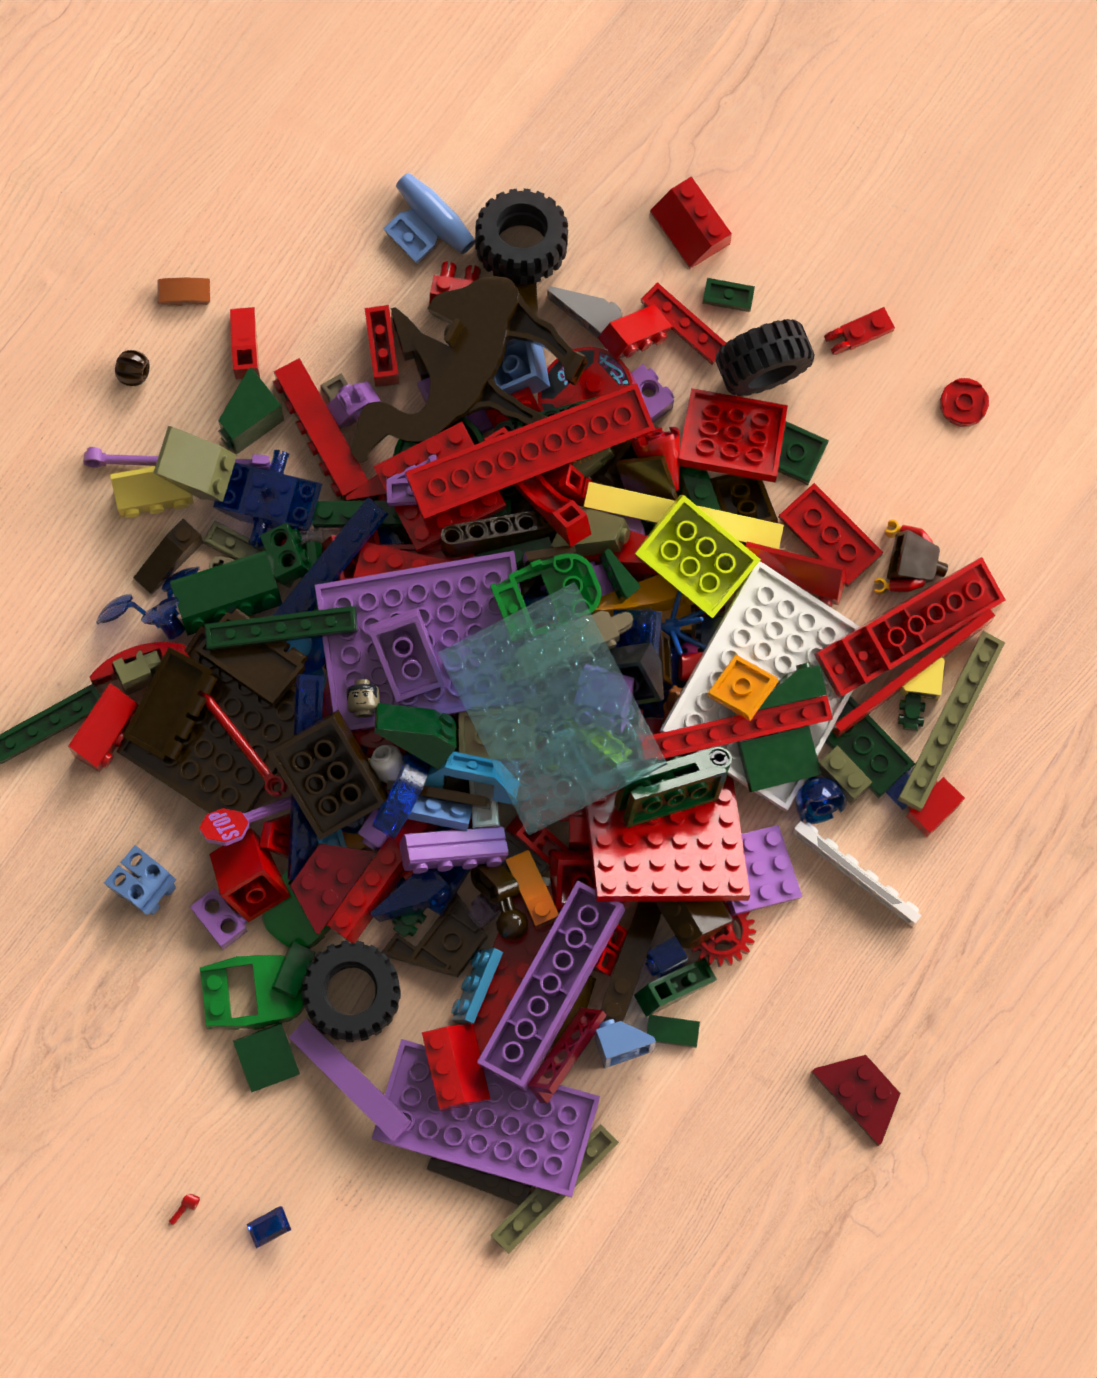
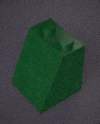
(249, 413)

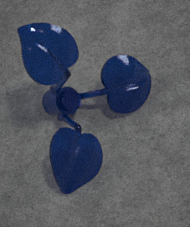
(162, 615)

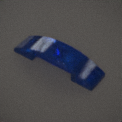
(402, 796)

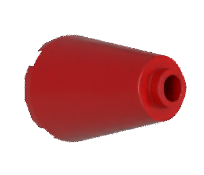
(661, 443)

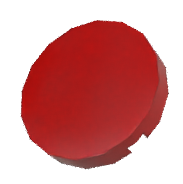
(964, 402)

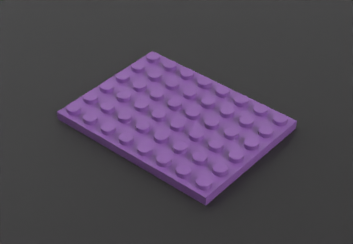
(453, 606)

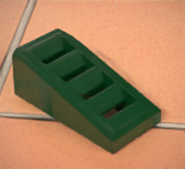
(620, 578)

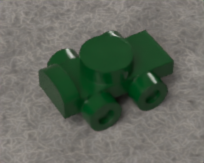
(912, 707)
(405, 924)

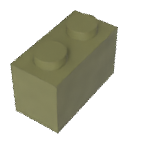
(845, 773)

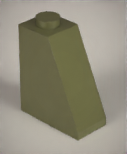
(607, 533)

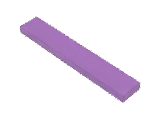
(350, 1080)

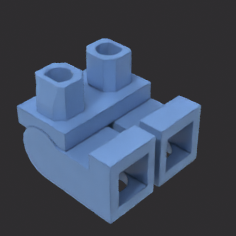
(150, 886)

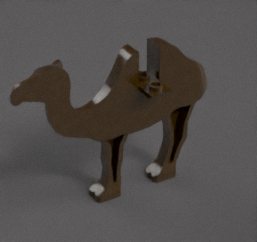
(463, 373)

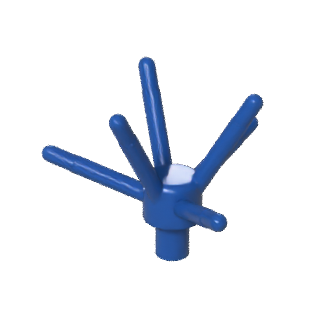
(673, 626)

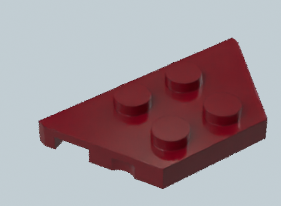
(327, 880)
(862, 1093)

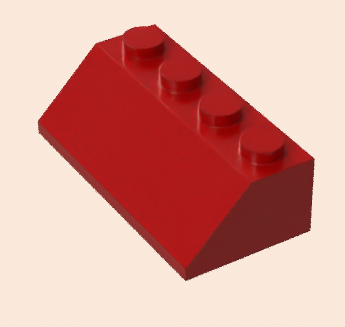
(815, 576)

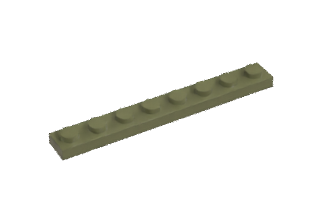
(951, 721)

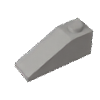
(587, 310)

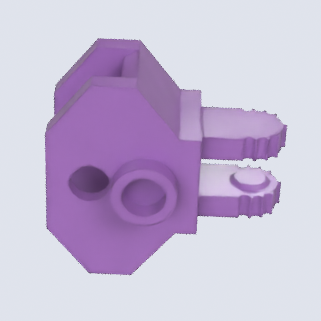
(350, 402)

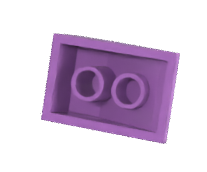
(406, 654)

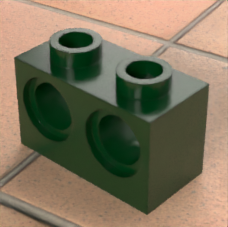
(281, 556)

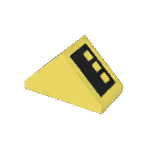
(927, 683)

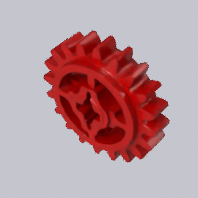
(728, 938)

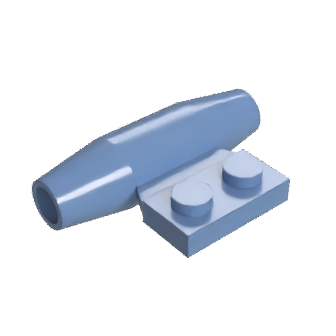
(427, 220)

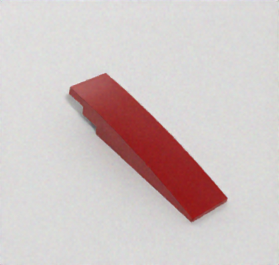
(909, 627)

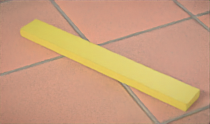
(653, 508)

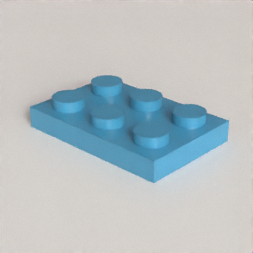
(476, 986)

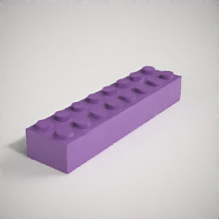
(550, 986)

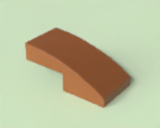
(183, 290)

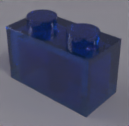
(666, 958)

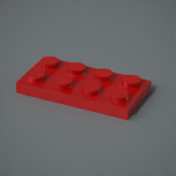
(830, 533)

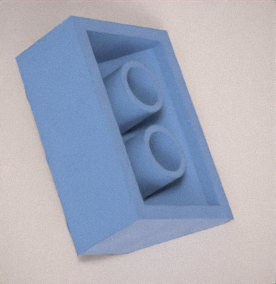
(621, 1042)

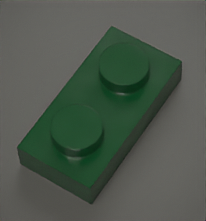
(728, 294)

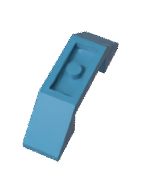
(469, 768)

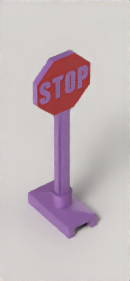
(230, 826)

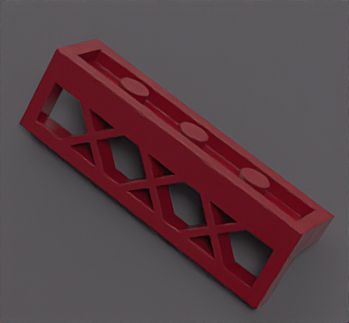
(565, 1053)

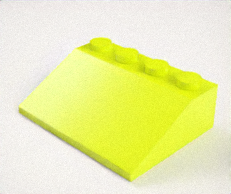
(697, 556)

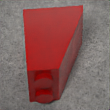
(248, 876)

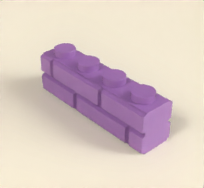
(453, 848)

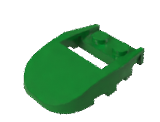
(556, 574)
(290, 923)
(271, 1004)

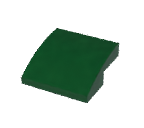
(266, 1057)

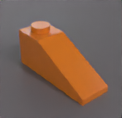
(532, 889)

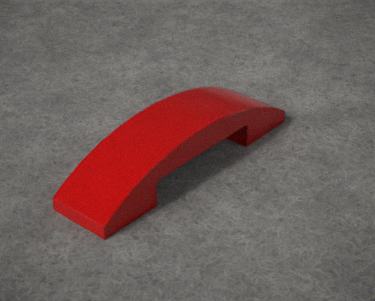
(106, 671)

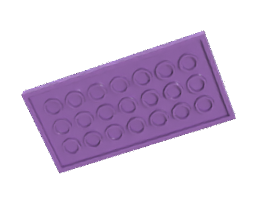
(501, 1136)

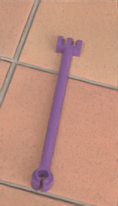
(95, 458)

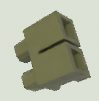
(137, 673)

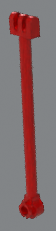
(269, 778)

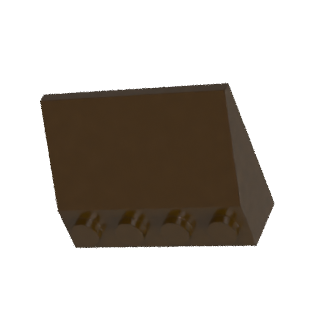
(329, 775)

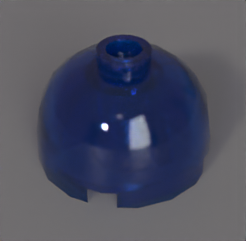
(819, 799)

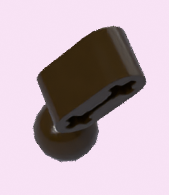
(501, 887)

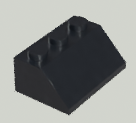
(643, 665)

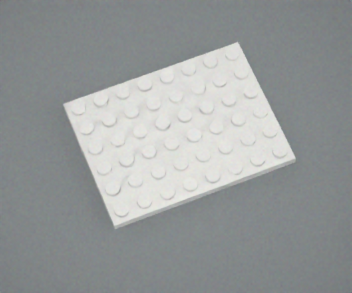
(774, 629)

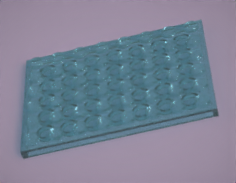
(552, 708)

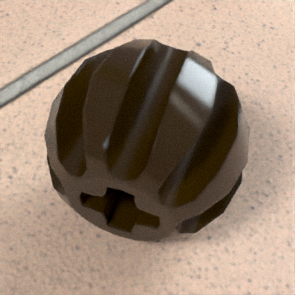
(132, 368)

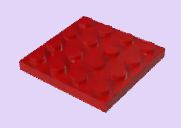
(733, 435)
(428, 531)

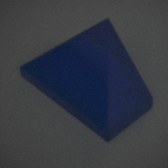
(269, 1226)

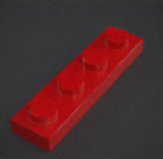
(684, 322)

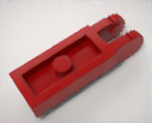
(861, 331)

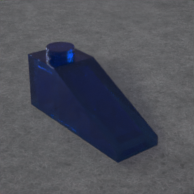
(415, 894)

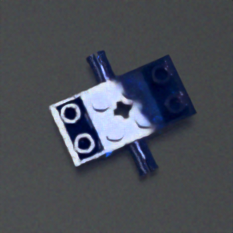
(292, 500)

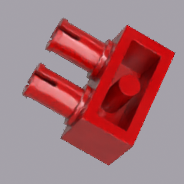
(447, 282)

